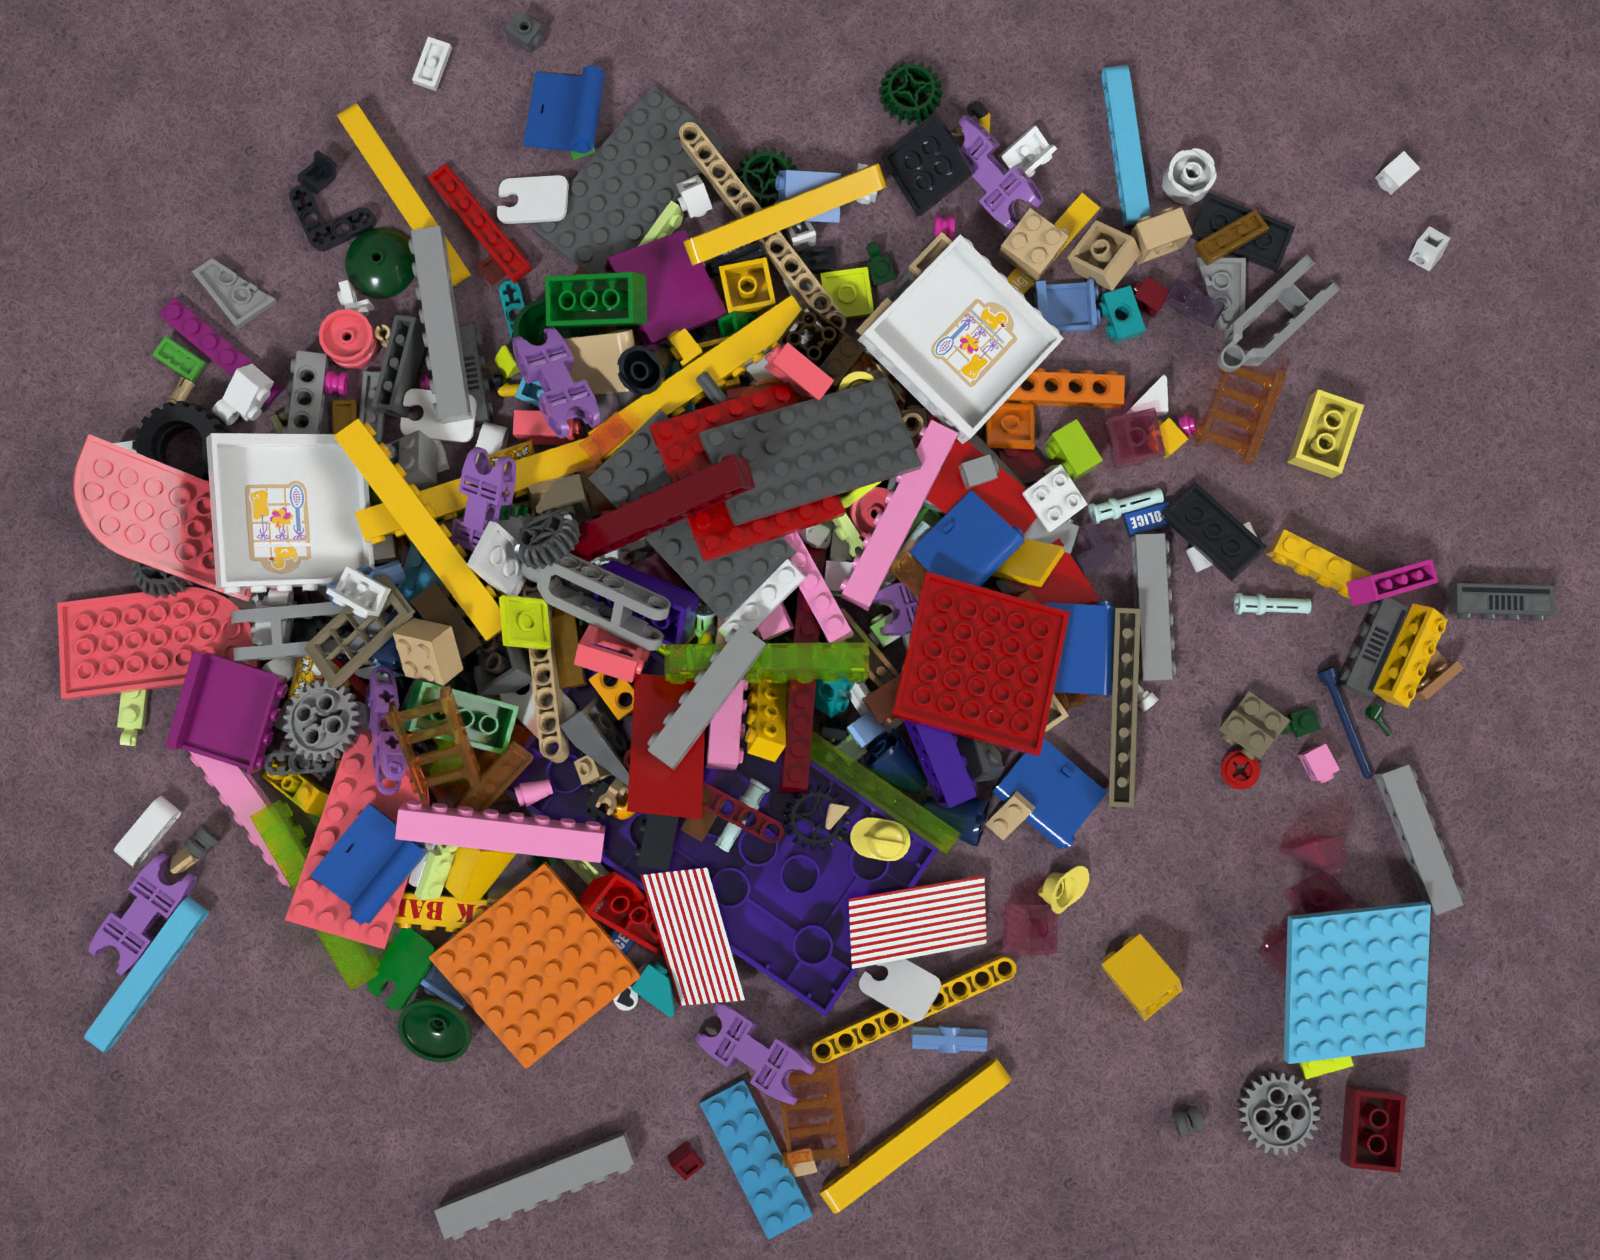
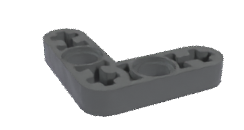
(311, 767)

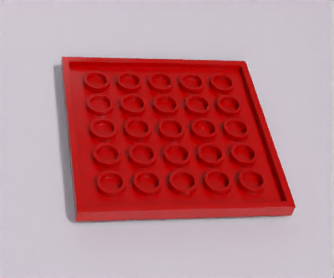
(684, 454)
(981, 664)

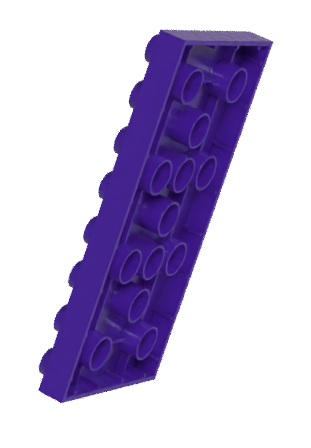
(776, 901)

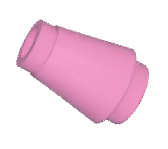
(531, 792)

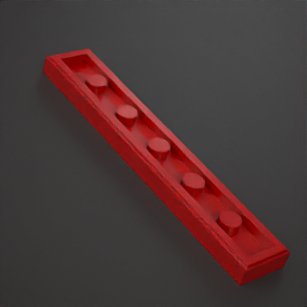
(480, 223)

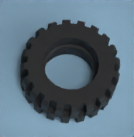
(170, 420)

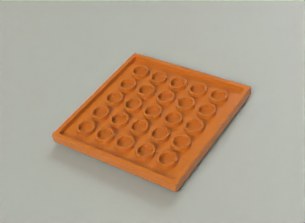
(535, 965)

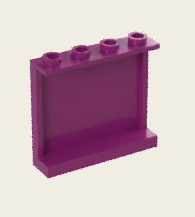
(677, 291)
(227, 711)

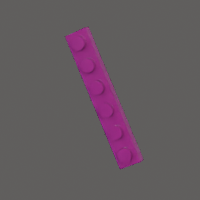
(210, 341)

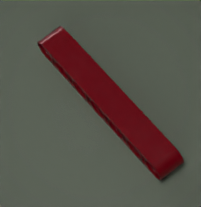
(735, 816)

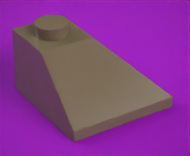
(567, 495)

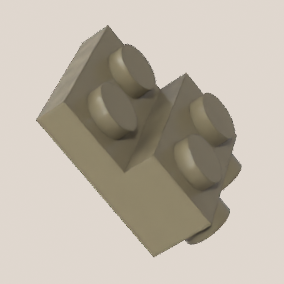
(1253, 726)

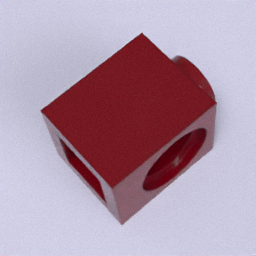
(1150, 296)

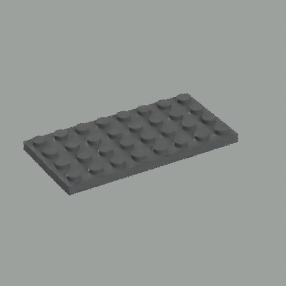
(626, 184)
(815, 449)
(720, 582)

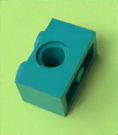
(1121, 301)
(832, 697)

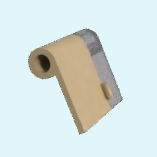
(597, 363)

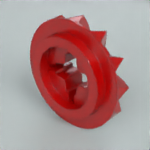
(1251, 770)

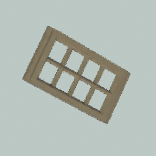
(324, 662)

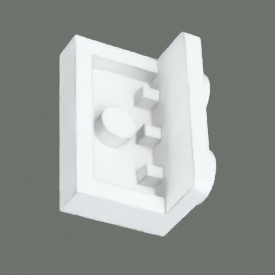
(1027, 152)
(360, 593)

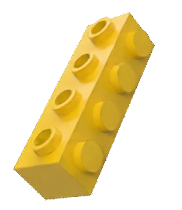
(1314, 562)
(1410, 655)
(766, 719)

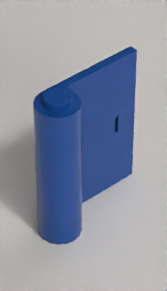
(568, 112)
(972, 547)
(1086, 649)
(1059, 800)
(371, 867)

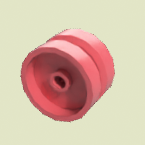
(347, 325)
(865, 509)

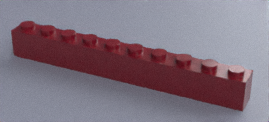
(664, 507)
(800, 696)

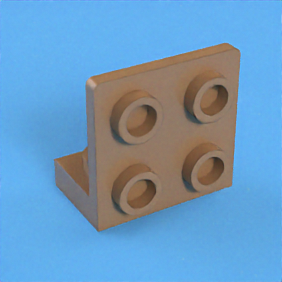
(1436, 676)

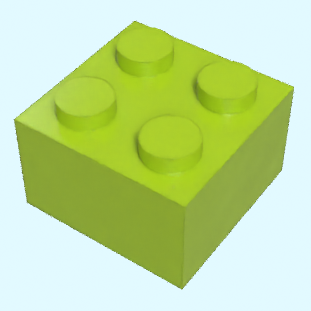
(1073, 450)

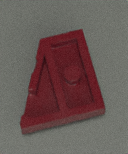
(1023, 463)

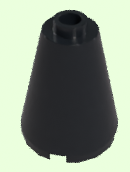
(644, 367)

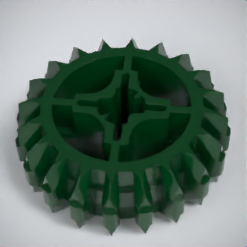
(927, 85)
(758, 175)

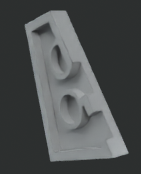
(1227, 284)
(233, 295)

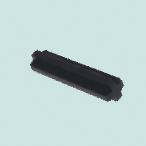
(744, 254)

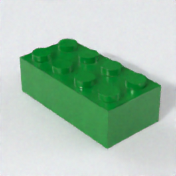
(596, 300)
(485, 719)

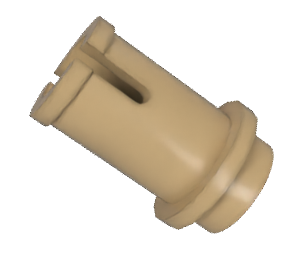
(383, 333)
(181, 391)

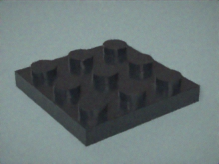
(927, 164)

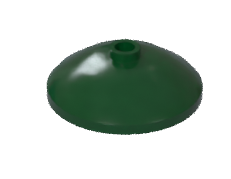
(382, 277)
(532, 321)
(434, 1030)

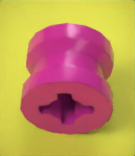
(944, 225)
(336, 383)

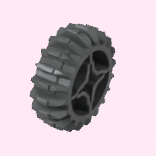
(546, 539)
(170, 585)

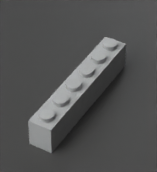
(1153, 599)
(706, 698)
(1419, 839)

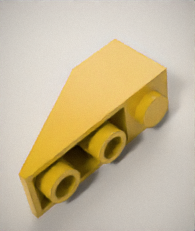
(300, 789)

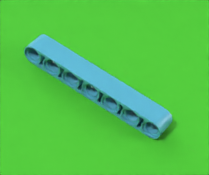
(1125, 144)
(146, 974)

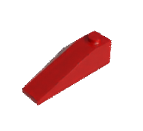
(622, 907)

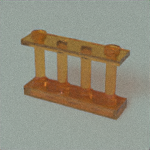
(1257, 427)
(453, 726)
(496, 772)
(834, 1126)

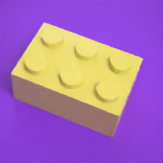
(1325, 433)

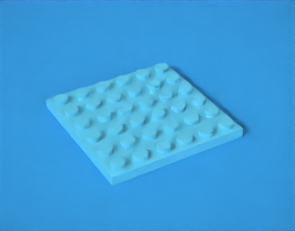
(1356, 981)

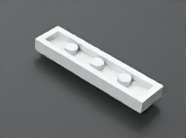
(765, 598)

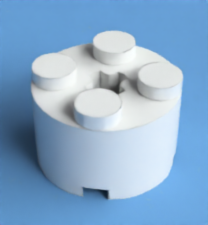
(1183, 188)

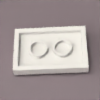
(497, 561)

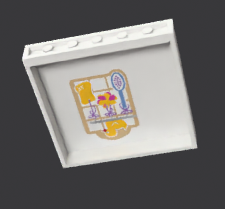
(961, 339)
(284, 511)

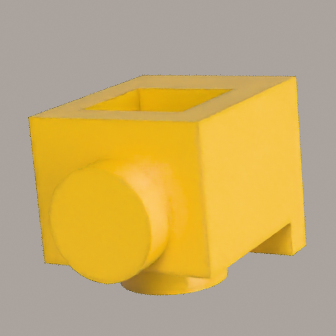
(684, 347)

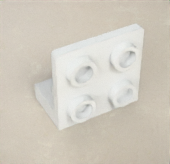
(1054, 497)

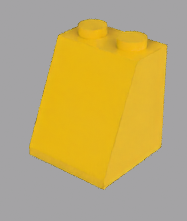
(475, 872)
(1142, 976)

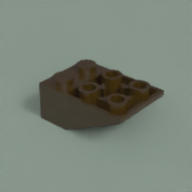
(823, 344)

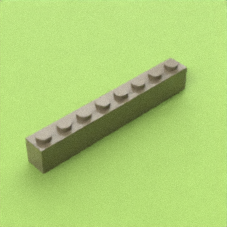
(1124, 707)

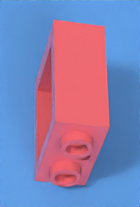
(793, 367)
(533, 427)
(609, 661)

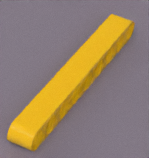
(395, 181)
(784, 214)
(883, 1029)
(915, 1135)

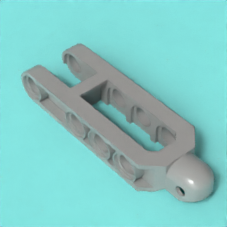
(1292, 299)
(626, 598)
(289, 650)

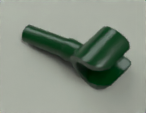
(1374, 713)

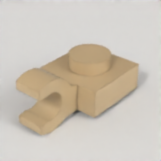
(615, 790)

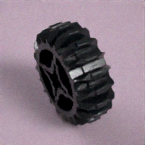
(813, 840)

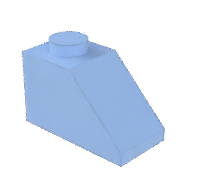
(865, 729)

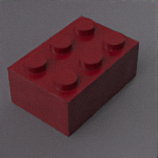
(1373, 1128)

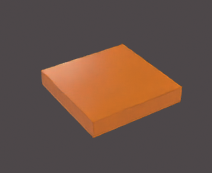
(1011, 427)

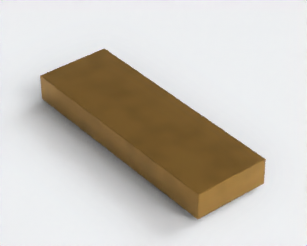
(1231, 237)
(566, 641)

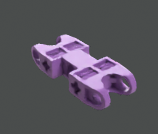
(1001, 185)
(561, 396)
(485, 496)
(903, 605)
(387, 753)
(131, 930)
(771, 1063)

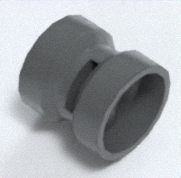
(202, 841)
(1188, 1121)

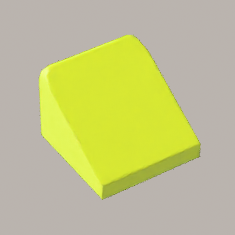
(506, 362)

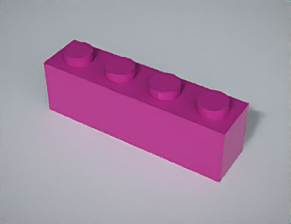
(1392, 582)

